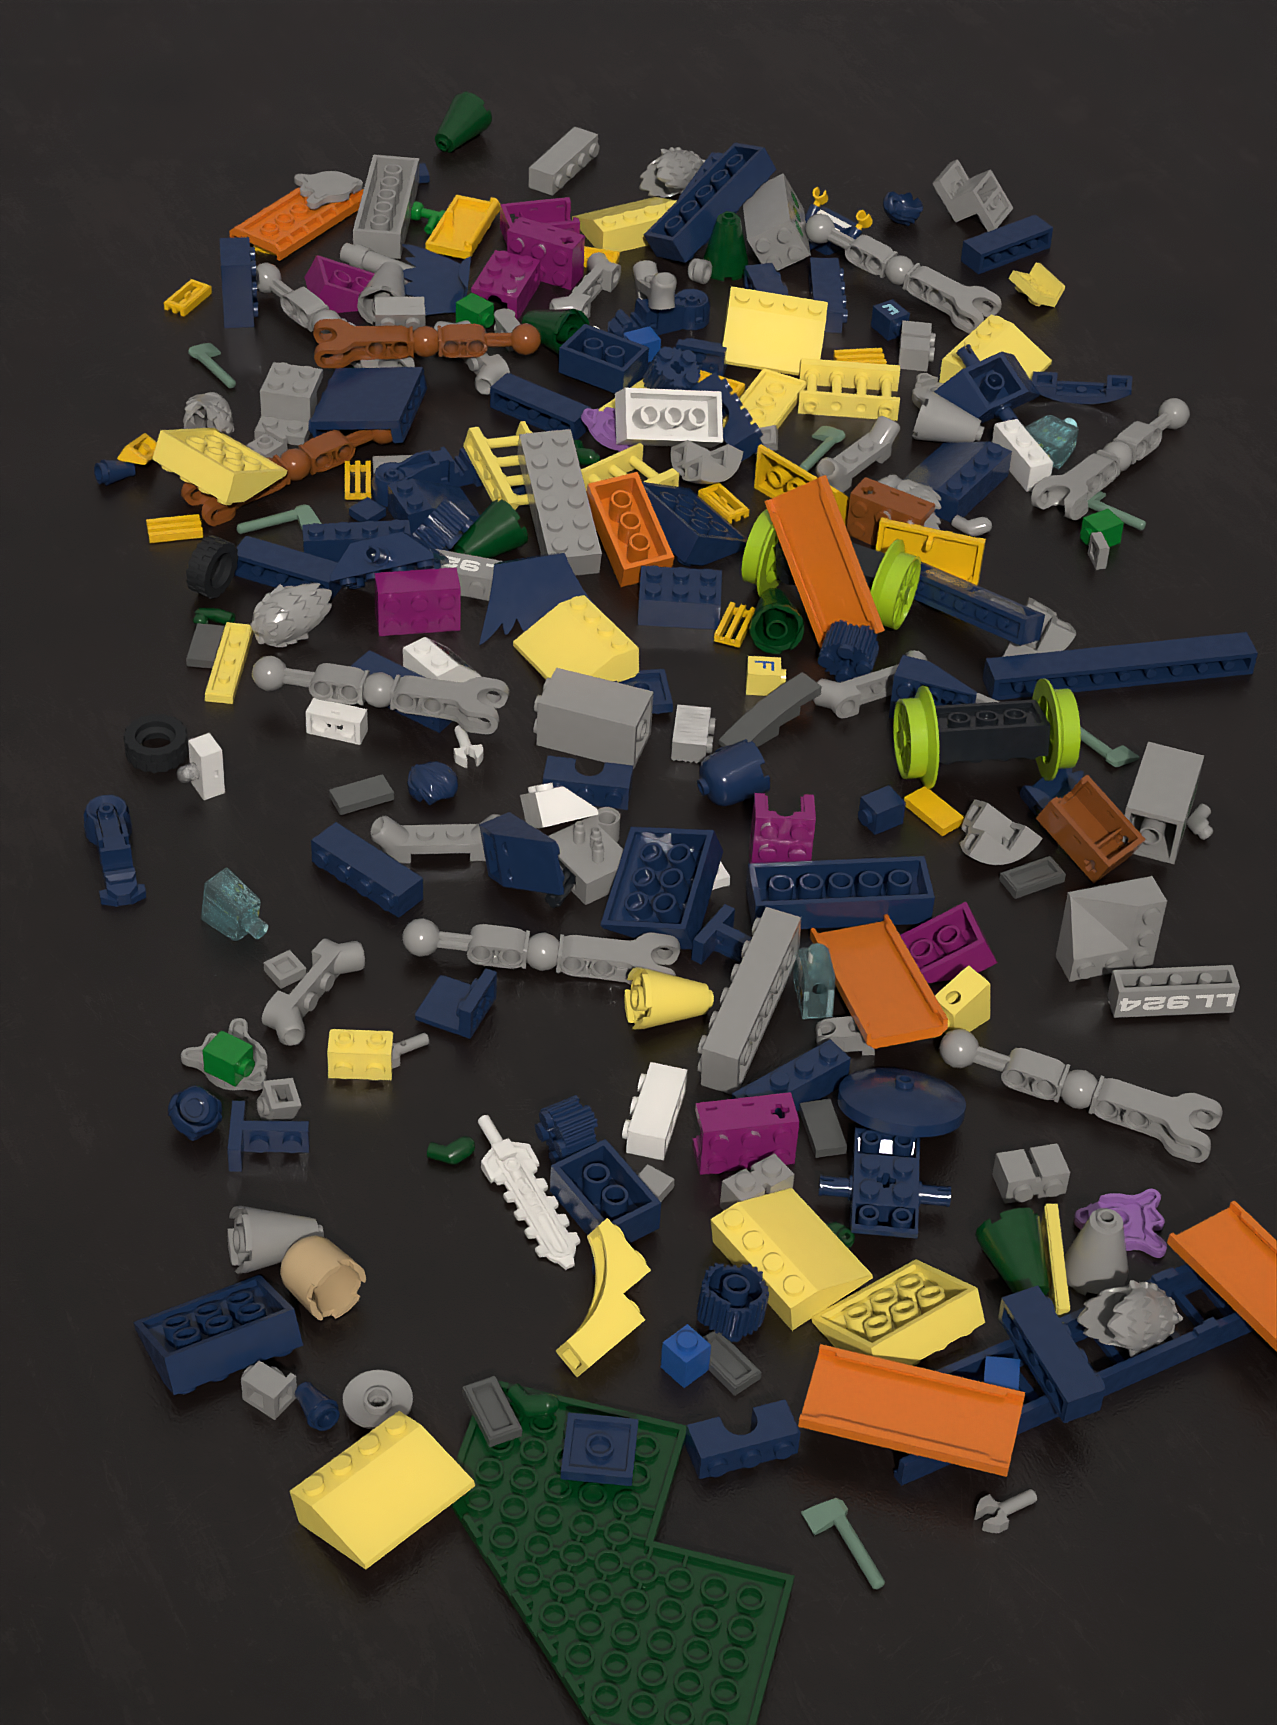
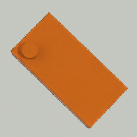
(628, 527)

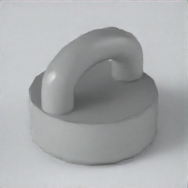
(700, 270)

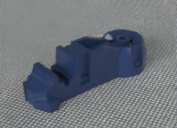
(690, 313)
(425, 466)
(109, 827)

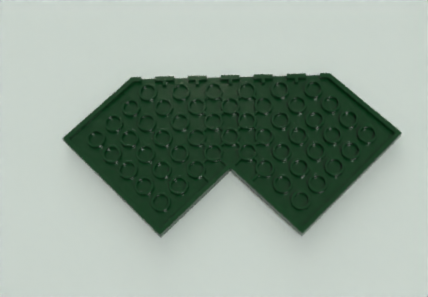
(621, 1618)

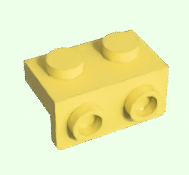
(1038, 285)
(360, 1054)

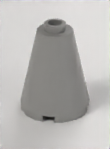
(386, 282)
(945, 422)
(264, 1236)
(1098, 1254)

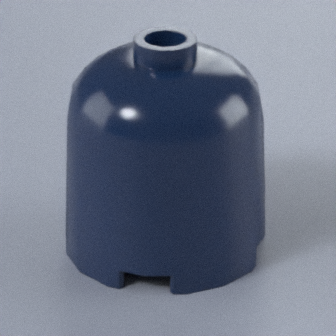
(733, 774)

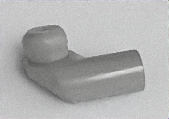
(972, 527)
(1198, 822)

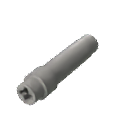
(367, 259)

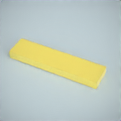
(229, 663)
(1055, 1259)

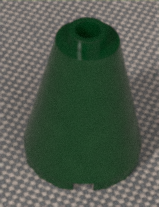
(462, 121)
(727, 248)
(555, 325)
(493, 532)
(776, 623)
(1016, 1249)

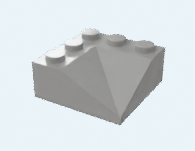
(1110, 928)

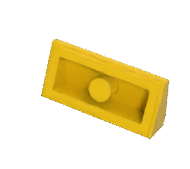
(139, 450)

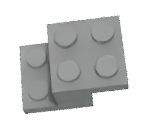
(972, 195)
(400, 311)
(289, 401)

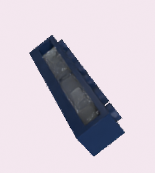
(978, 606)

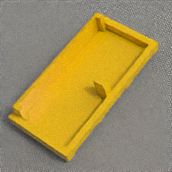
(462, 226)
(941, 549)

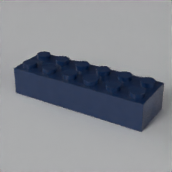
(720, 189)
(843, 891)

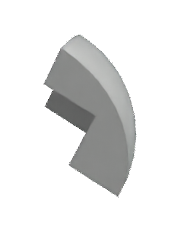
(705, 466)
(1055, 634)
(994, 837)

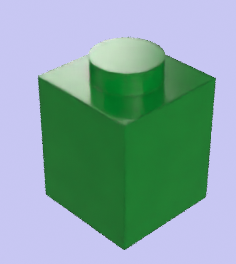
(475, 310)
(1104, 522)
(228, 1058)

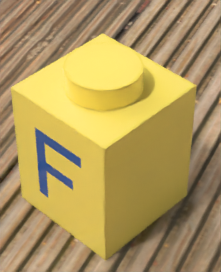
(764, 675)

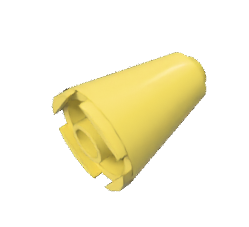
(663, 998)

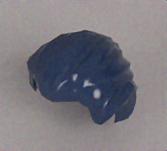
(902, 208)
(432, 782)
(195, 1112)

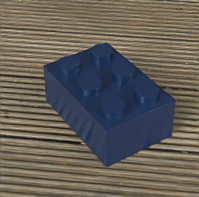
(238, 282)
(603, 359)
(680, 597)
(603, 1186)

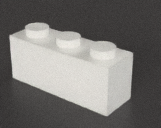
(1028, 460)
(655, 1111)

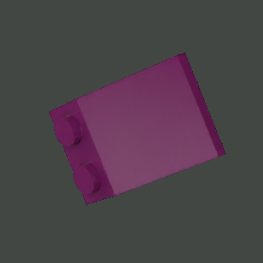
(337, 283)
(949, 945)

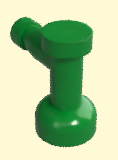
(418, 211)

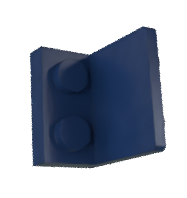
(709, 355)
(458, 1005)

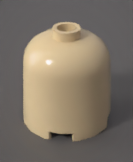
(321, 1276)

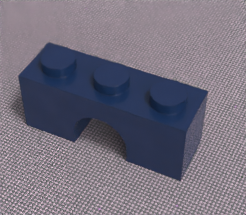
(606, 789)
(720, 1451)

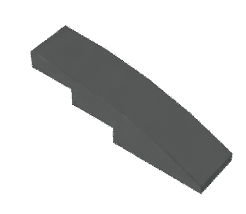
(776, 709)

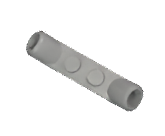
(601, 276)
(654, 286)
(487, 368)
(870, 448)
(847, 696)
(403, 840)
(328, 961)

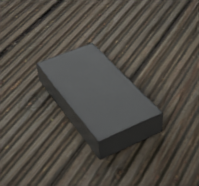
(204, 645)
(361, 794)
(1032, 877)
(823, 1128)
(730, 1364)
(492, 1411)

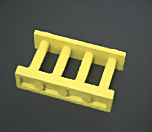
(849, 375)
(624, 462)
(489, 466)

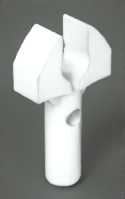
(466, 747)

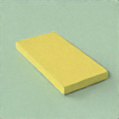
(771, 398)

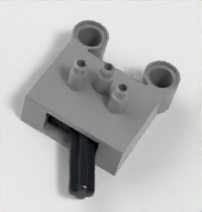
(588, 857)

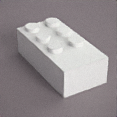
(668, 417)

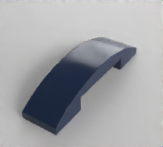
(1082, 392)

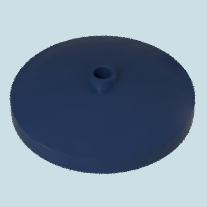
(901, 1102)

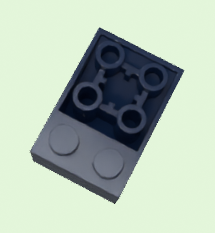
(917, 672)
(521, 855)

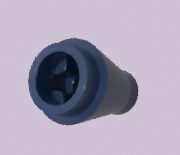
(112, 471)
(317, 1407)

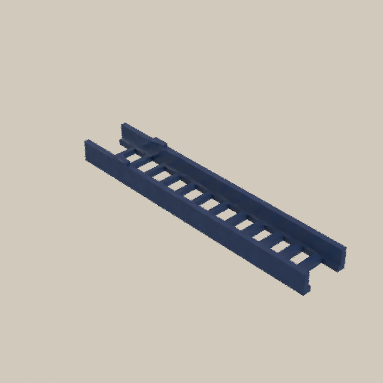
(1038, 1410)

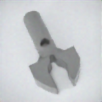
(406, 1046)
(1000, 1522)

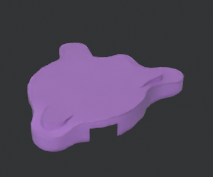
(603, 427)
(1138, 1217)

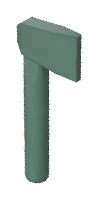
(203, 353)
(829, 437)
(1095, 504)
(302, 513)
(1116, 757)
(834, 1513)

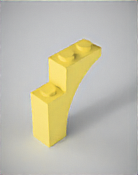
(611, 1312)

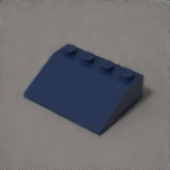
(962, 474)
(692, 526)
(663, 883)
(219, 1334)

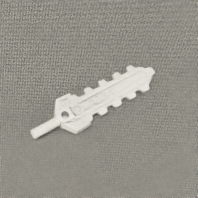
(515, 1168)

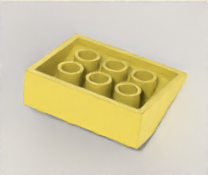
(623, 225)
(772, 330)
(991, 338)
(216, 463)
(581, 641)
(794, 1249)
(903, 1315)
(380, 1490)

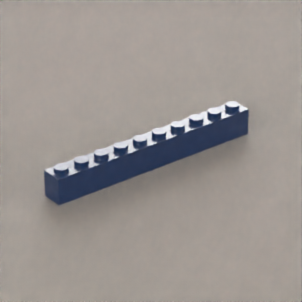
(1121, 665)

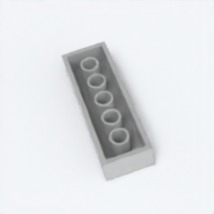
(387, 204)
(559, 499)
(749, 1001)

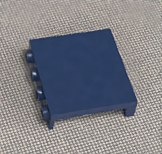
(370, 400)

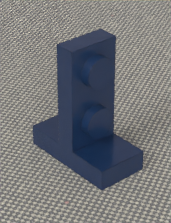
(719, 936)
(263, 1136)

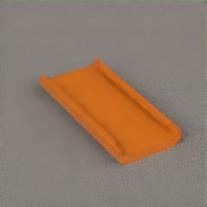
(292, 224)
(822, 558)
(882, 984)
(1238, 1263)
(913, 1410)

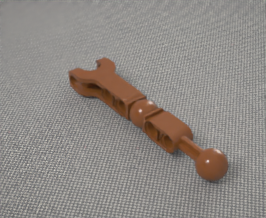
(398, 342)
(313, 456)

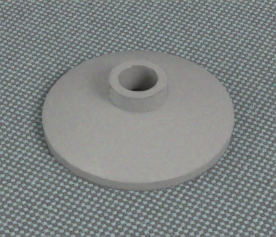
(373, 1389)

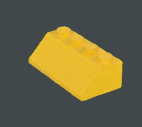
(778, 475)

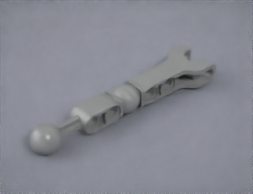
(920, 281)
(308, 309)
(1101, 469)
(415, 695)
(572, 954)
(1113, 1100)

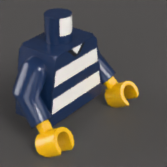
(841, 223)

